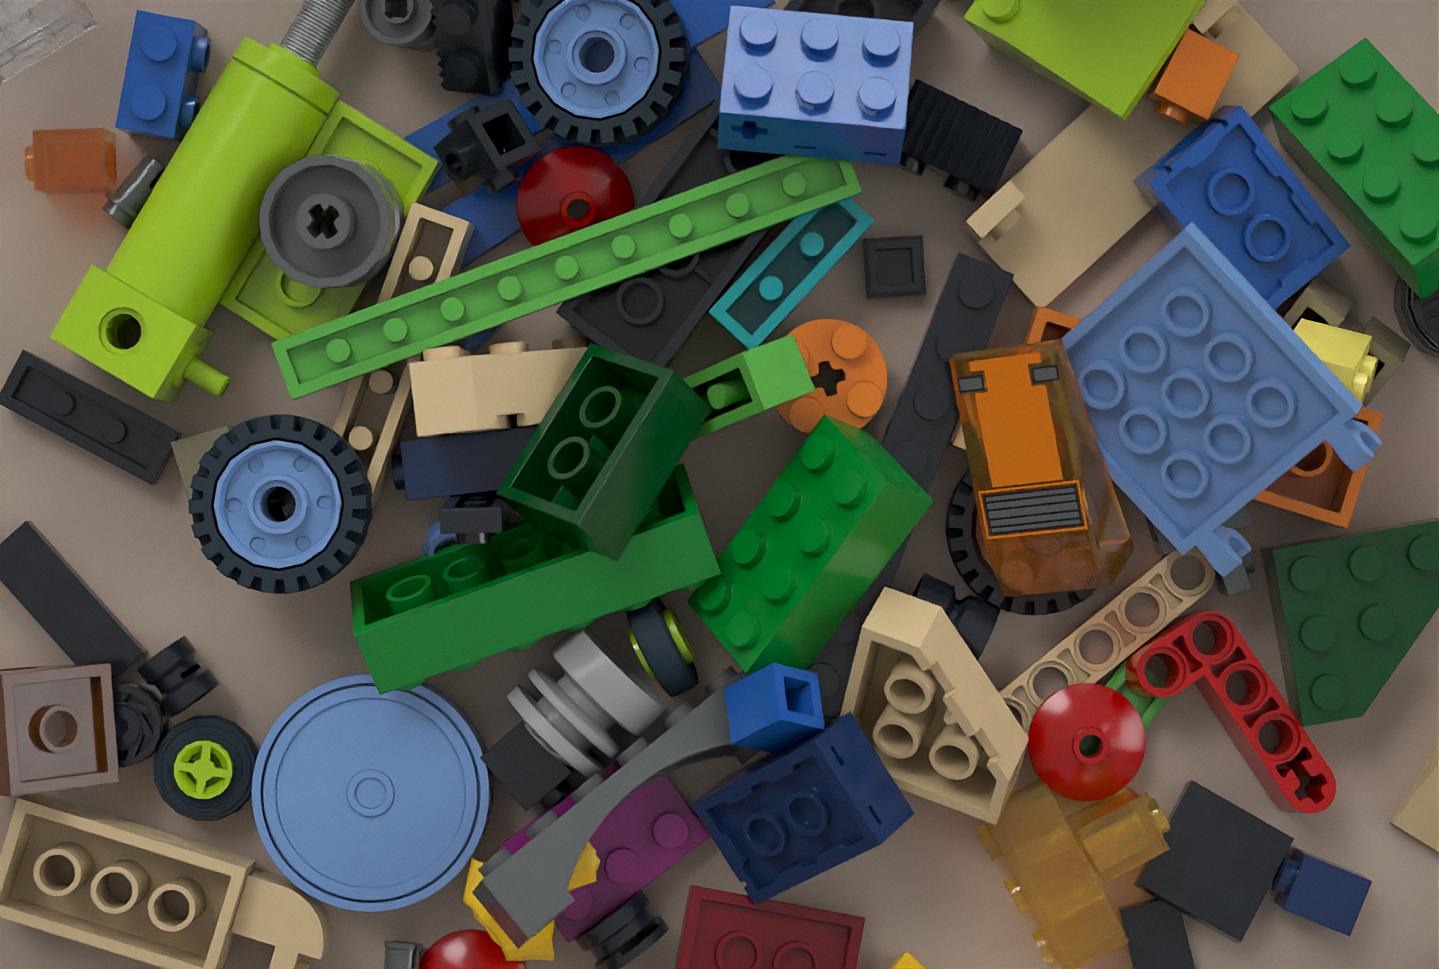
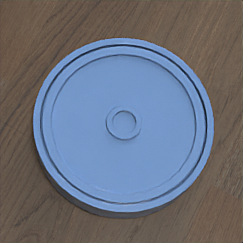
(371, 793)

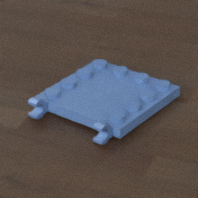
(1204, 395)

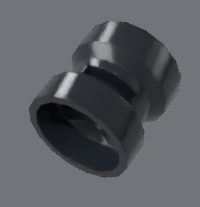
(178, 676)

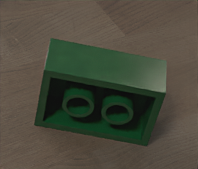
(604, 450)

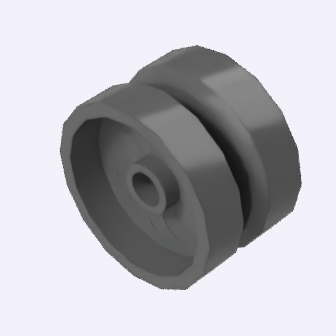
(297, 217)

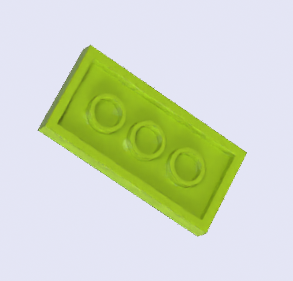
(286, 307)

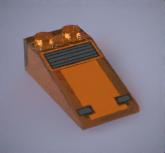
(1038, 471)

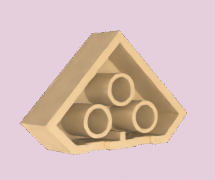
(489, 391)
(933, 709)

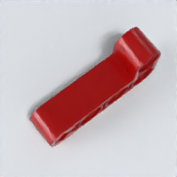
(1241, 720)

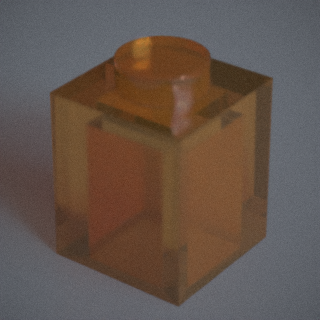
(72, 161)

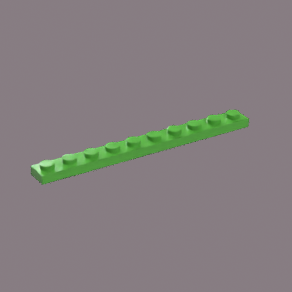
(561, 270)

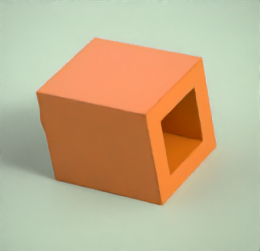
(1192, 79)

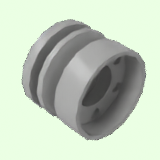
(585, 703)

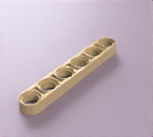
(1113, 621)

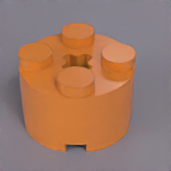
(863, 369)

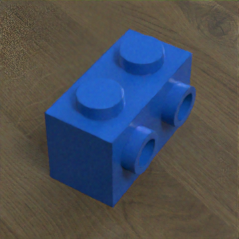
(162, 77)

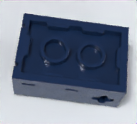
(803, 809)

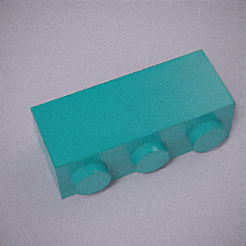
(789, 271)

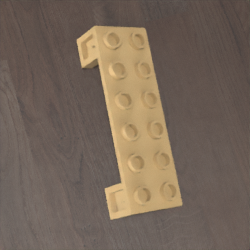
(1080, 186)

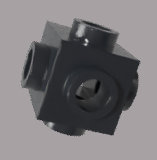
(486, 148)

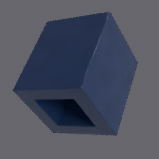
(1320, 891)

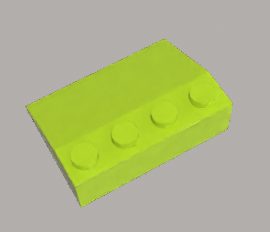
(1088, 46)

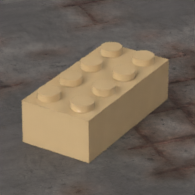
(119, 884)

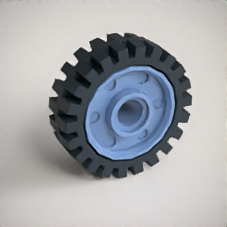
(605, 105)
(234, 515)

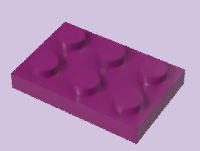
(634, 847)

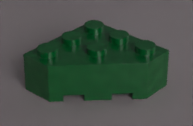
(1350, 613)

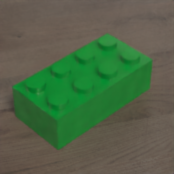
(1373, 154)
(810, 548)

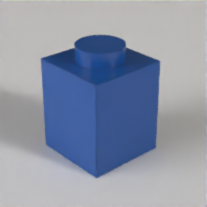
(774, 708)

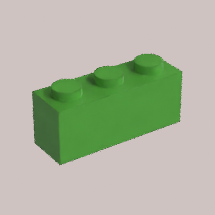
(750, 384)

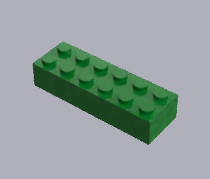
(520, 588)

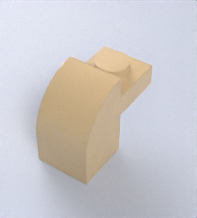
(284, 917)

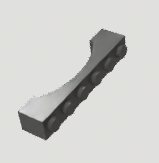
(531, 886)

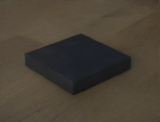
(1215, 862)

